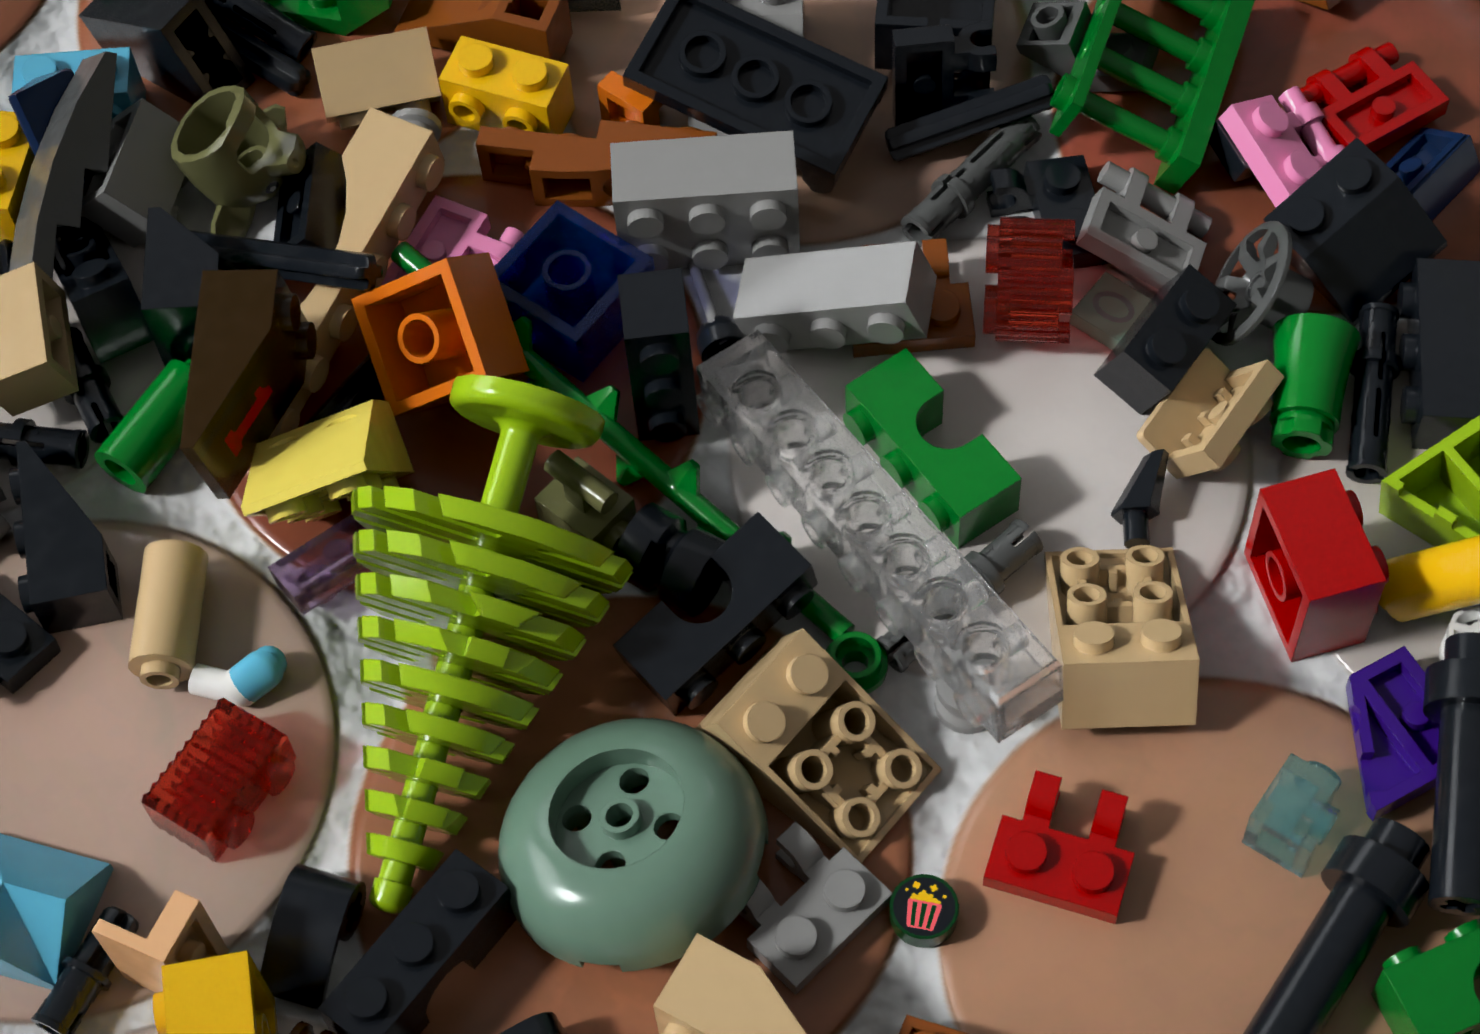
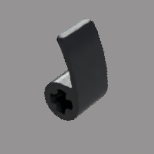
(305, 932)

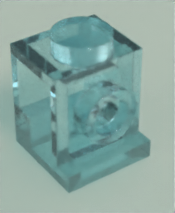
(1294, 814)

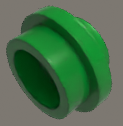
(864, 649)

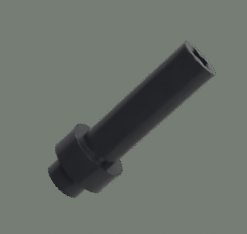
(1454, 703)
(1372, 886)

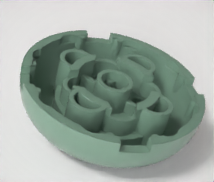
(659, 888)

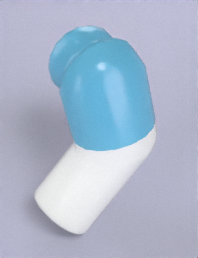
(244, 681)

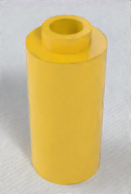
(1433, 580)

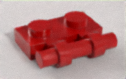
(1382, 110)

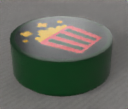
(924, 910)

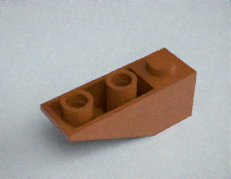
(522, 25)

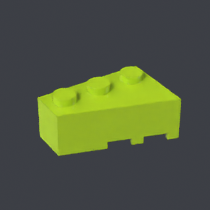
(1438, 490)

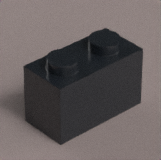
(1165, 339)

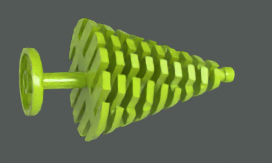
(471, 611)

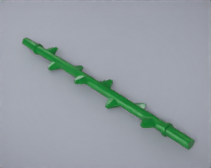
(633, 458)

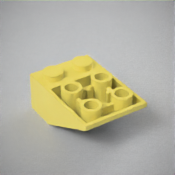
(322, 462)

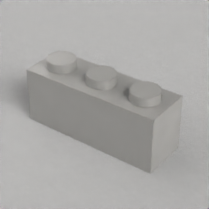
(837, 296)

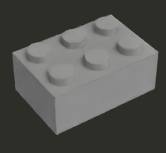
(707, 198)

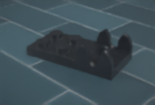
(757, 79)

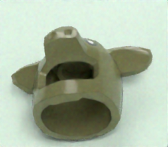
(236, 154)

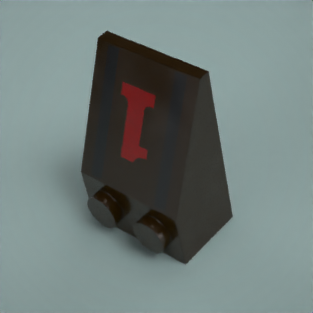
(242, 370)

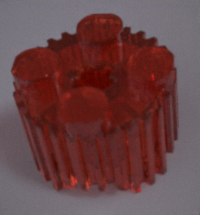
(1032, 280)

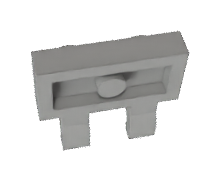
(820, 917)

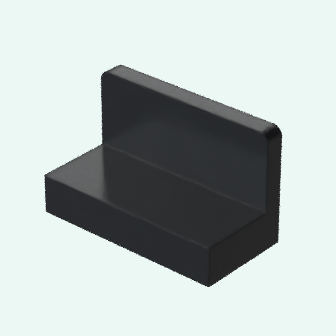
(313, 201)

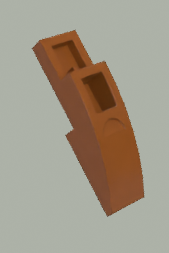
(564, 164)

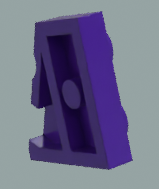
(1391, 733)

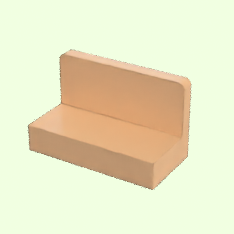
(178, 936)

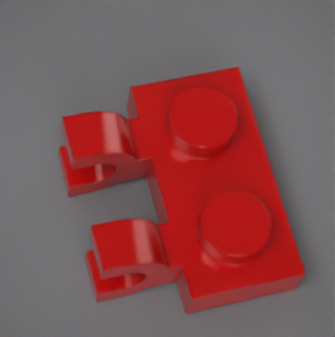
(1059, 866)

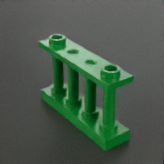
(1193, 103)

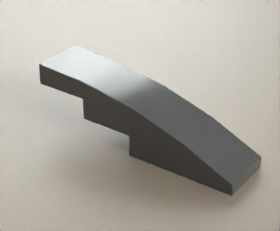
(70, 150)

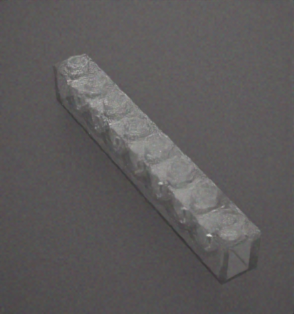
(775, 410)

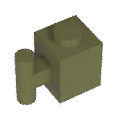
(584, 501)

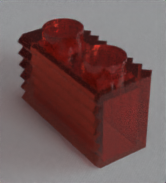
(220, 780)

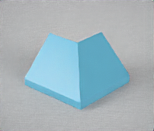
(44, 907)

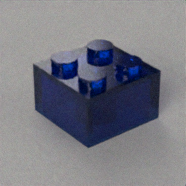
(568, 287)

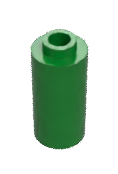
(149, 431)

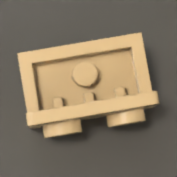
(1209, 414)

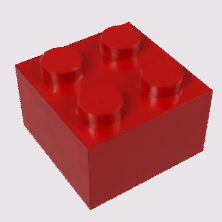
(1315, 564)

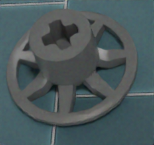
(1267, 287)

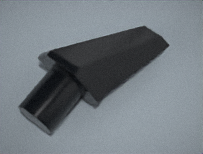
(1141, 499)

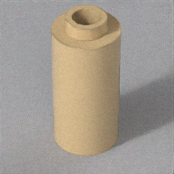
(168, 613)

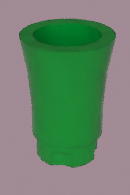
(1316, 362)

